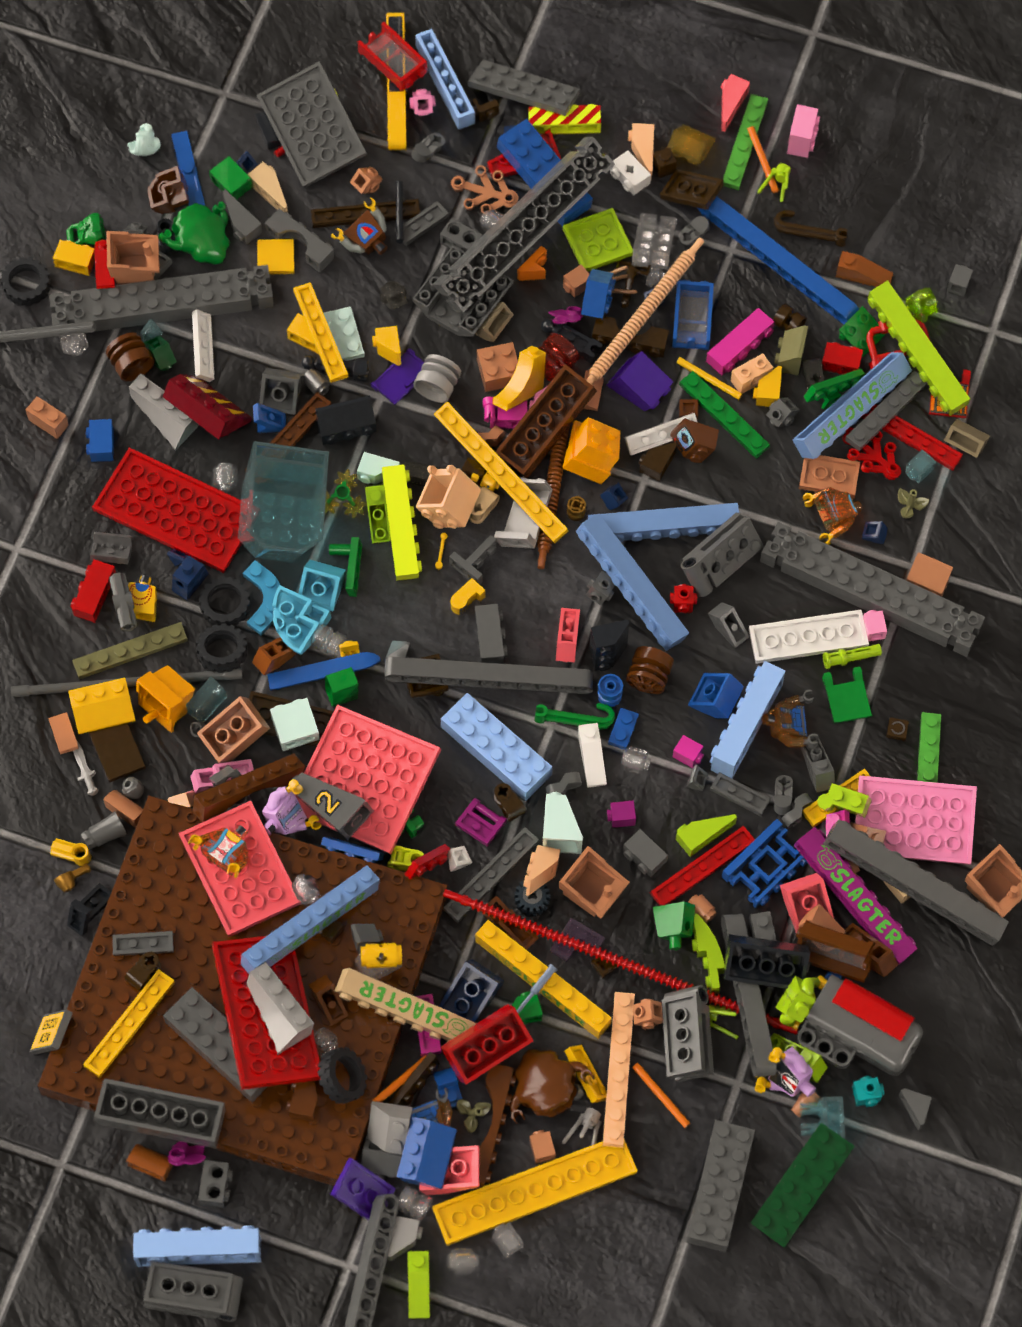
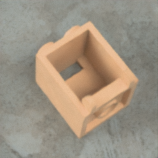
(448, 497)

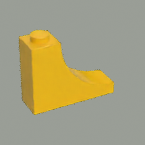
(525, 381)

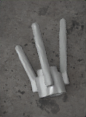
(589, 1120)

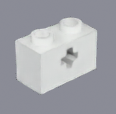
(630, 173)

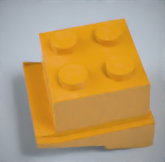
(592, 450)
(164, 696)

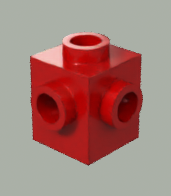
(683, 599)

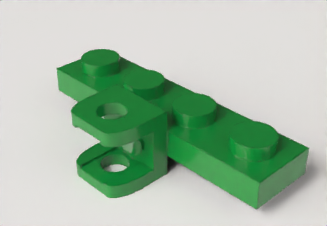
(830, 388)

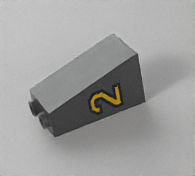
(337, 807)

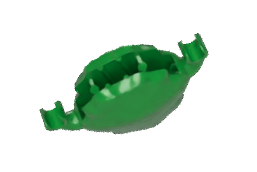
(200, 233)

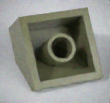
(791, 350)

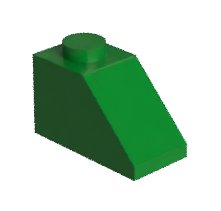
(532, 1010)

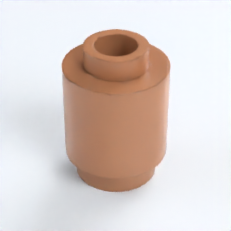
(703, 908)

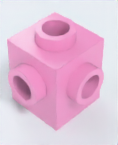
(422, 108)

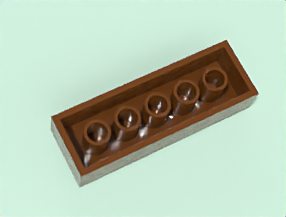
(546, 421)

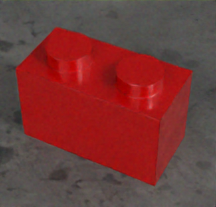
(841, 358)

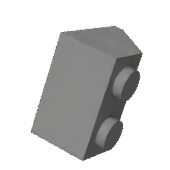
(389, 1126)

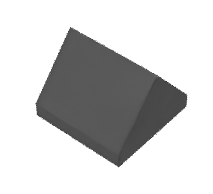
(697, 778)

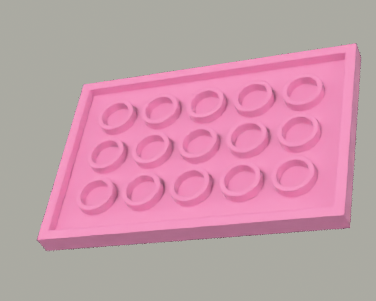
(922, 818)

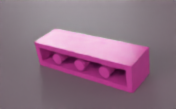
(740, 341)

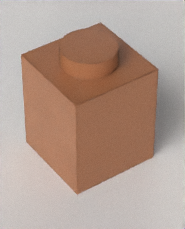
(575, 281)
(542, 1146)

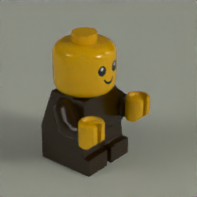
(479, 475)

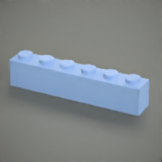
(445, 79)

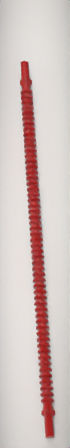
(609, 957)

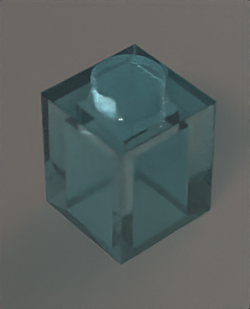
(920, 466)

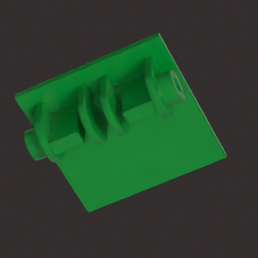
(857, 328)

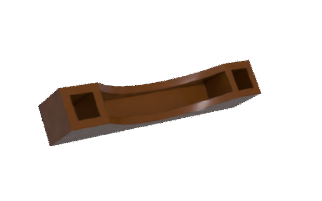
(221, 797)
(498, 1085)

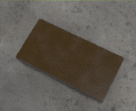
(117, 751)

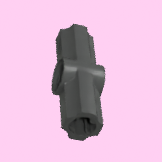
(123, 601)

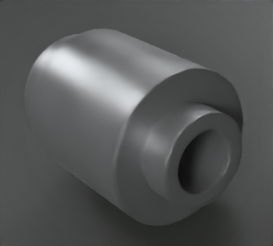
(316, 382)

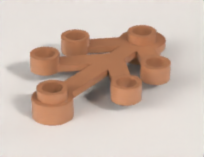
(487, 192)

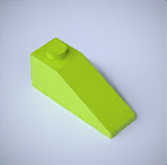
(702, 832)
(418, 1284)

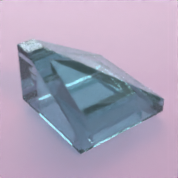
(150, 331)

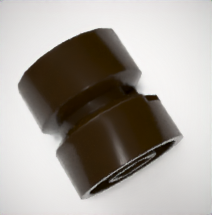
(785, 315)

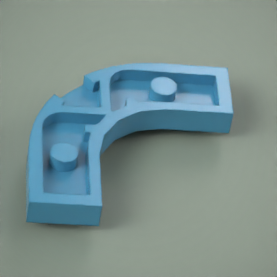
(268, 585)

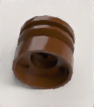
(129, 356)
(649, 670)

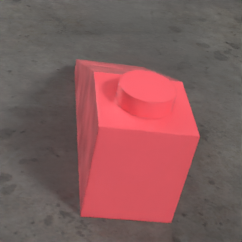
(733, 94)
(567, 635)

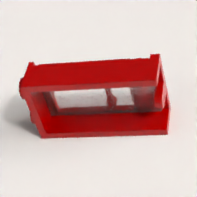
(394, 57)

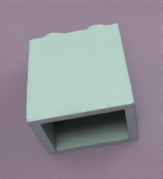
(560, 825)

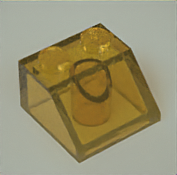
(690, 144)

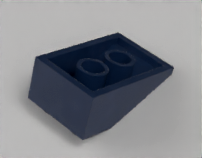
(471, 991)

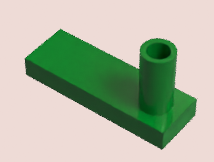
(354, 551)

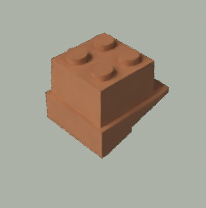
(132, 256)
(996, 882)
(592, 883)

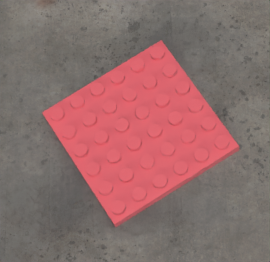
(376, 765)

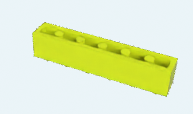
(400, 522)

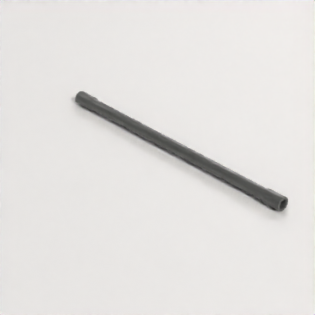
(27, 690)

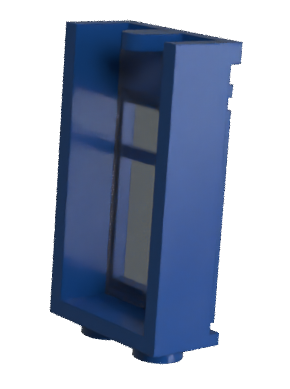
(693, 315)

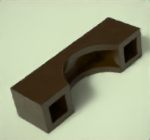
(651, 342)

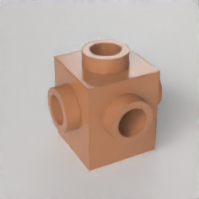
(366, 180)
(648, 1013)

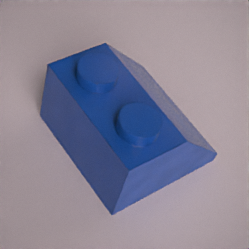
(716, 694)

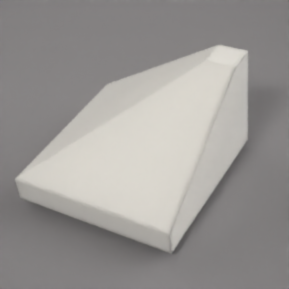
(458, 858)

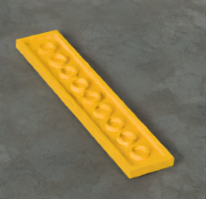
(532, 1190)

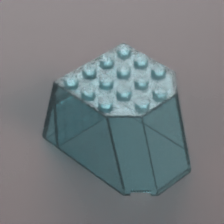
(283, 501)

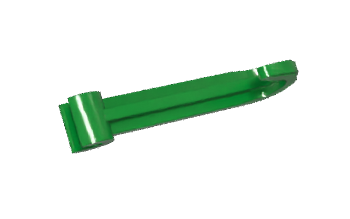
(543, 714)

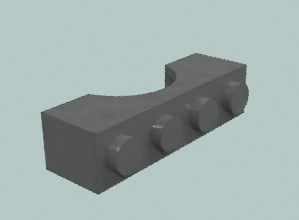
(283, 226)

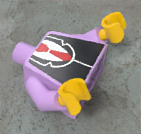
(791, 1074)

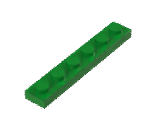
(724, 415)

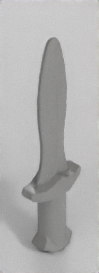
(86, 773)

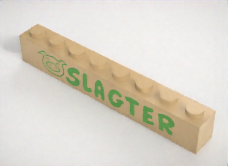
(400, 1005)

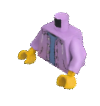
(285, 813)

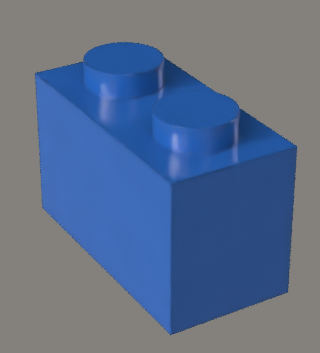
(100, 440)

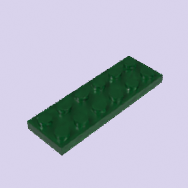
(802, 1184)

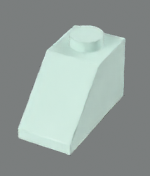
(371, 468)

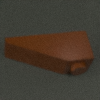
(882, 958)

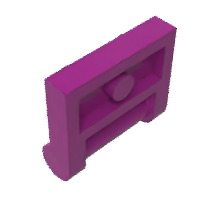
(477, 826)

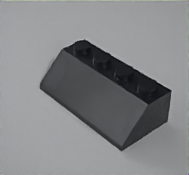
(764, 961)

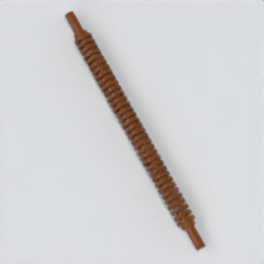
(554, 480)

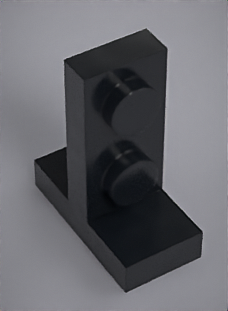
(84, 911)

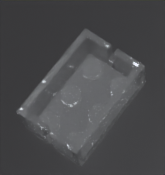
(652, 246)

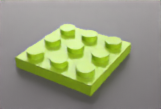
(598, 240)

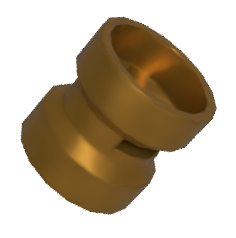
(573, 511)

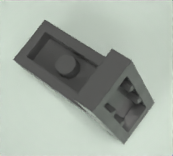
(469, 567)

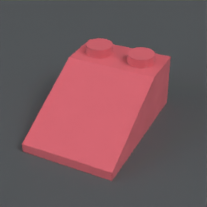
(804, 895)
(462, 1172)

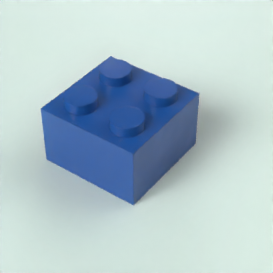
(598, 293)

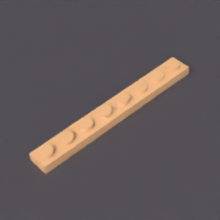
(618, 1070)

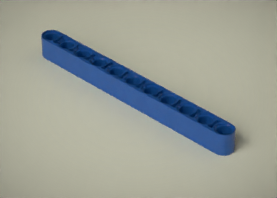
(780, 260)

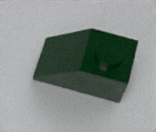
(161, 352)

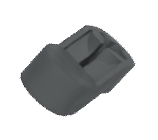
(421, 151)
(694, 230)
(569, 781)
(783, 794)
(794, 816)

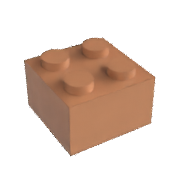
(497, 365)

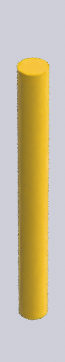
(709, 378)

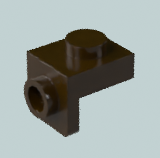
(485, 111)

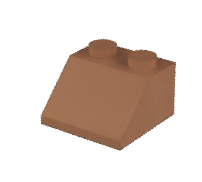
(930, 574)

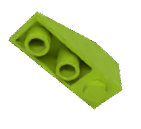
(377, 513)
(812, 1059)

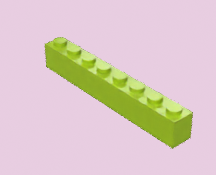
(918, 348)

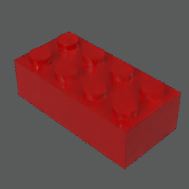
(486, 1044)

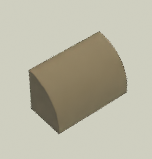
(495, 322)
(967, 438)

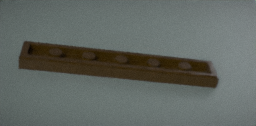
(349, 214)

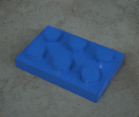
(353, 850)

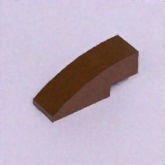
(522, 937)

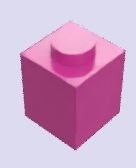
(688, 752)

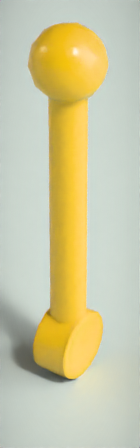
(438, 564)

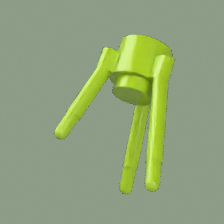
(781, 175)
(714, 1012)

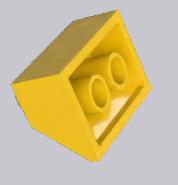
(101, 705)

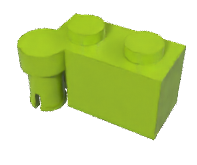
(844, 799)

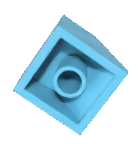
(322, 583)

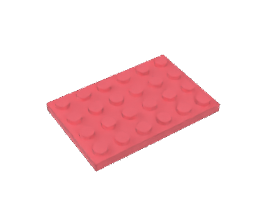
(261, 887)

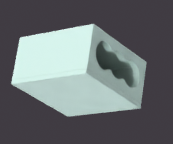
(294, 724)

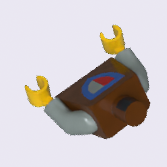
(365, 233)

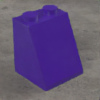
(641, 382)

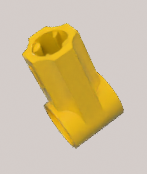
(69, 851)

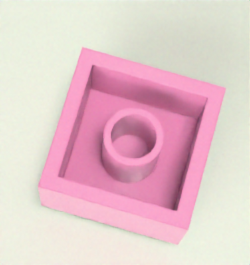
(803, 131)

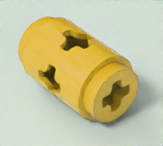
(391, 957)

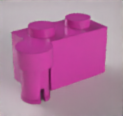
(501, 417)

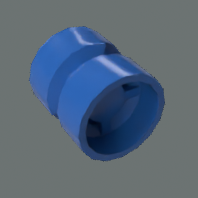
(610, 690)

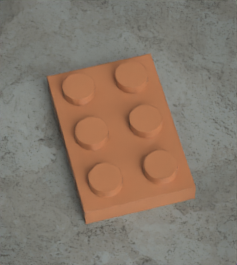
(829, 472)

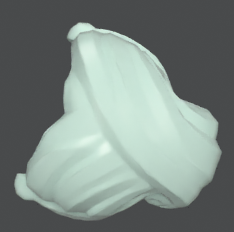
(145, 143)

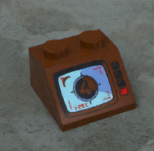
(694, 440)

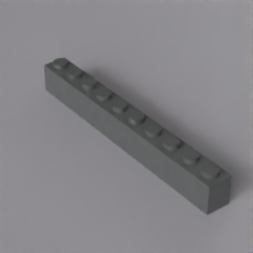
(916, 882)

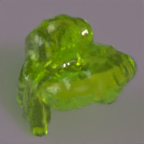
(922, 304)

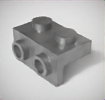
(111, 548)

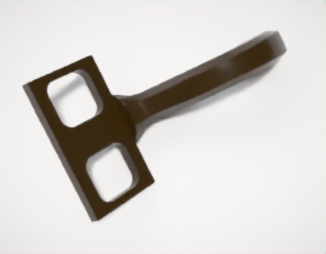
(631, 272)

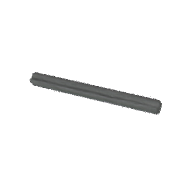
(47, 331)

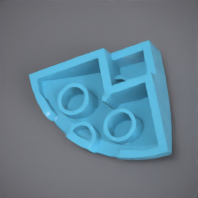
(297, 618)

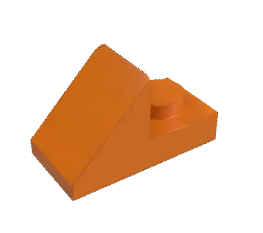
(532, 267)

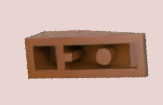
(861, 270)
(272, 656)

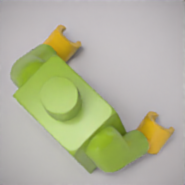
(799, 1000)

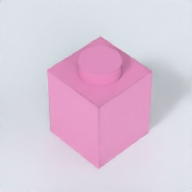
(875, 625)

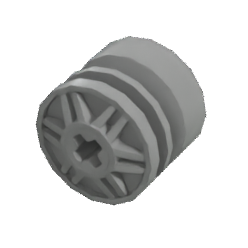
(437, 378)

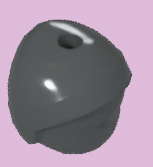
(132, 788)

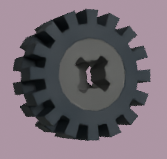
(533, 903)

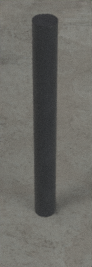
(399, 211)

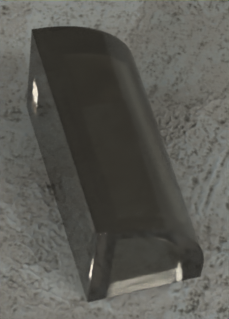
(418, 473)

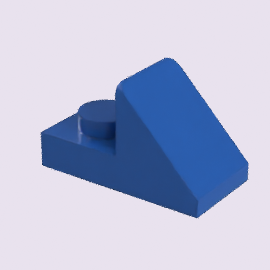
(268, 419)
(448, 1079)

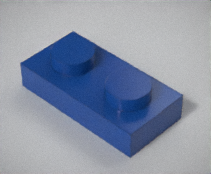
(623, 729)

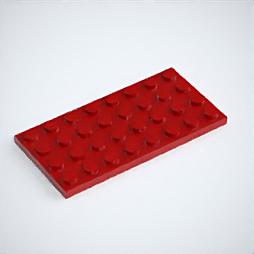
(172, 509)
(253, 1049)

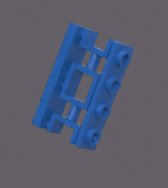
(755, 852)

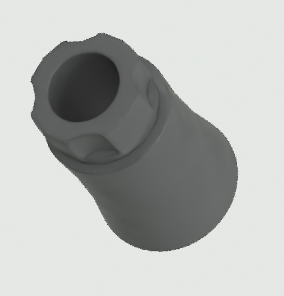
(104, 831)

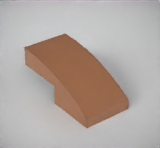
(63, 733)

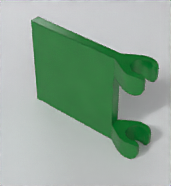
(849, 699)

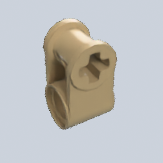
(485, 503)

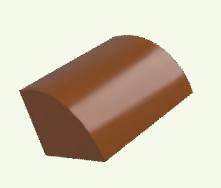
(149, 1162)

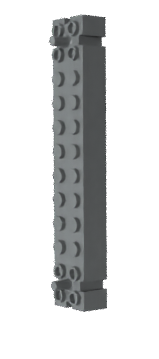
(524, 224)
(165, 299)
(872, 589)

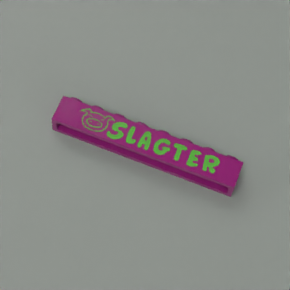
(854, 895)

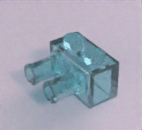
(830, 1113)

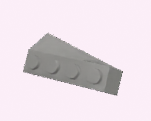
(166, 417)
(278, 1008)

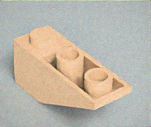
(541, 868)

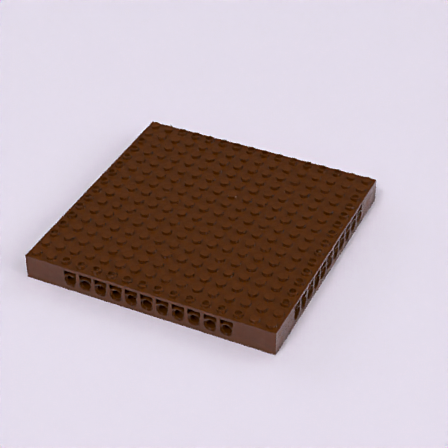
(164, 893)

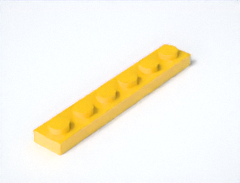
(320, 332)
(129, 1023)

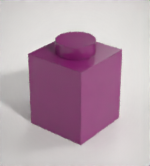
(622, 814)

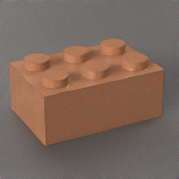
(233, 730)

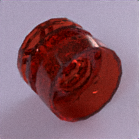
(558, 353)

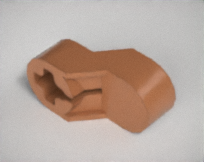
(493, 437)

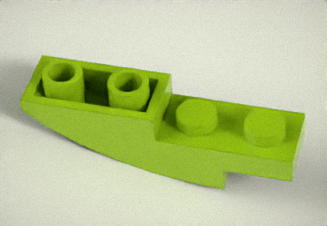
(708, 948)

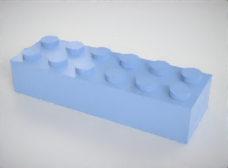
(747, 720)
(496, 746)
(197, 1247)

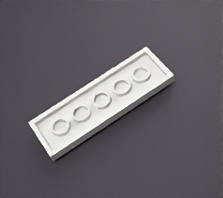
(808, 636)

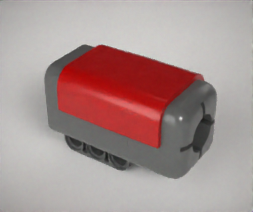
(861, 1025)

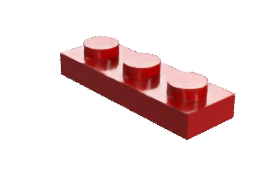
(428, 861)

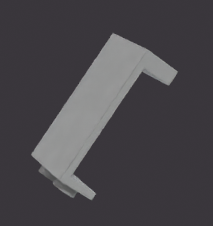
(520, 528)

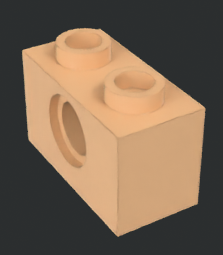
(747, 375)

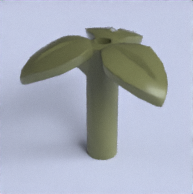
(911, 502)
(480, 1109)

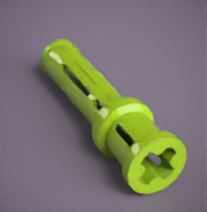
(843, 657)

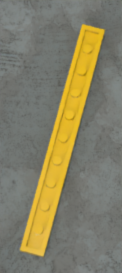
(501, 472)

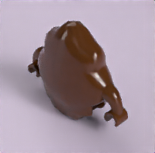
(545, 1083)

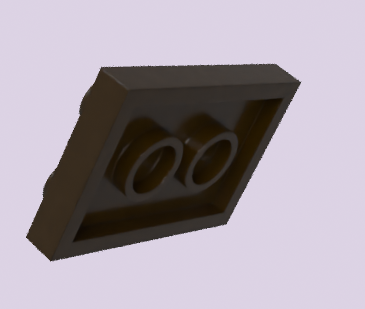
(692, 189)

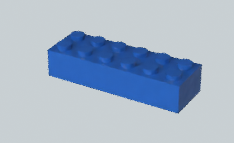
(533, 160)

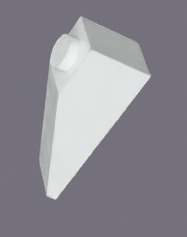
(592, 754)

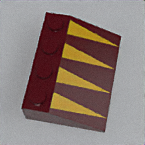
(205, 405)

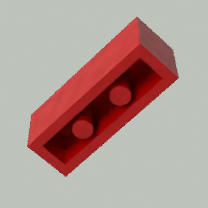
(93, 590)

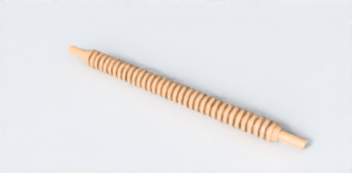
(643, 313)

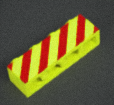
(577, 120)

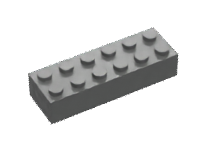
(208, 1035)
(160, 1113)
(720, 1186)

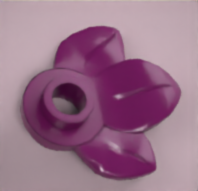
(572, 315)
(185, 1154)

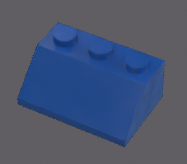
(426, 1153)

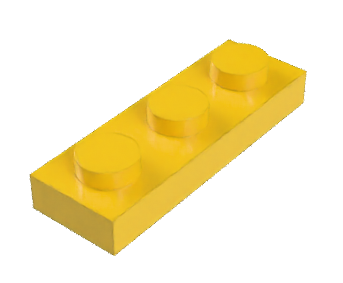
(594, 1088)

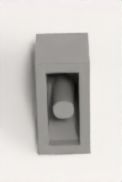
(404, 1236)

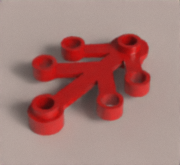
(888, 468)

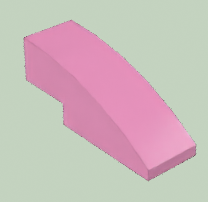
(201, 780)

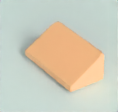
(184, 799)

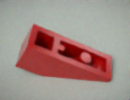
(103, 277)

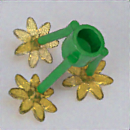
(342, 493)

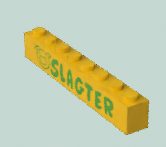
(531, 969)

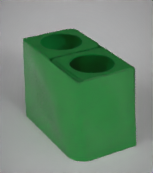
(230, 177)
(340, 687)

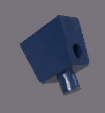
(191, 575)

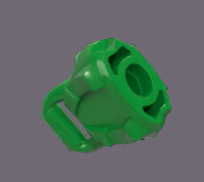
(88, 230)

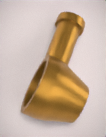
(66, 880)

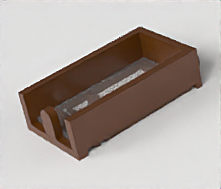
(836, 951)

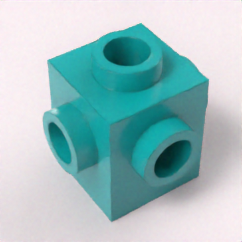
(867, 1091)

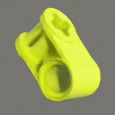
(402, 858)

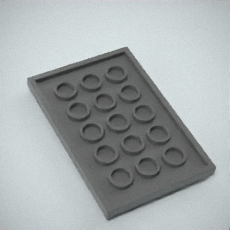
(311, 124)

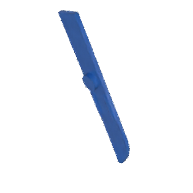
(187, 166)
(318, 670)

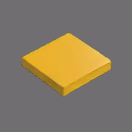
(277, 255)

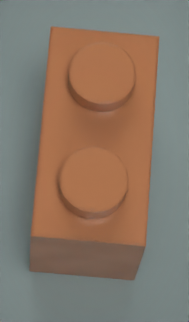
(47, 417)

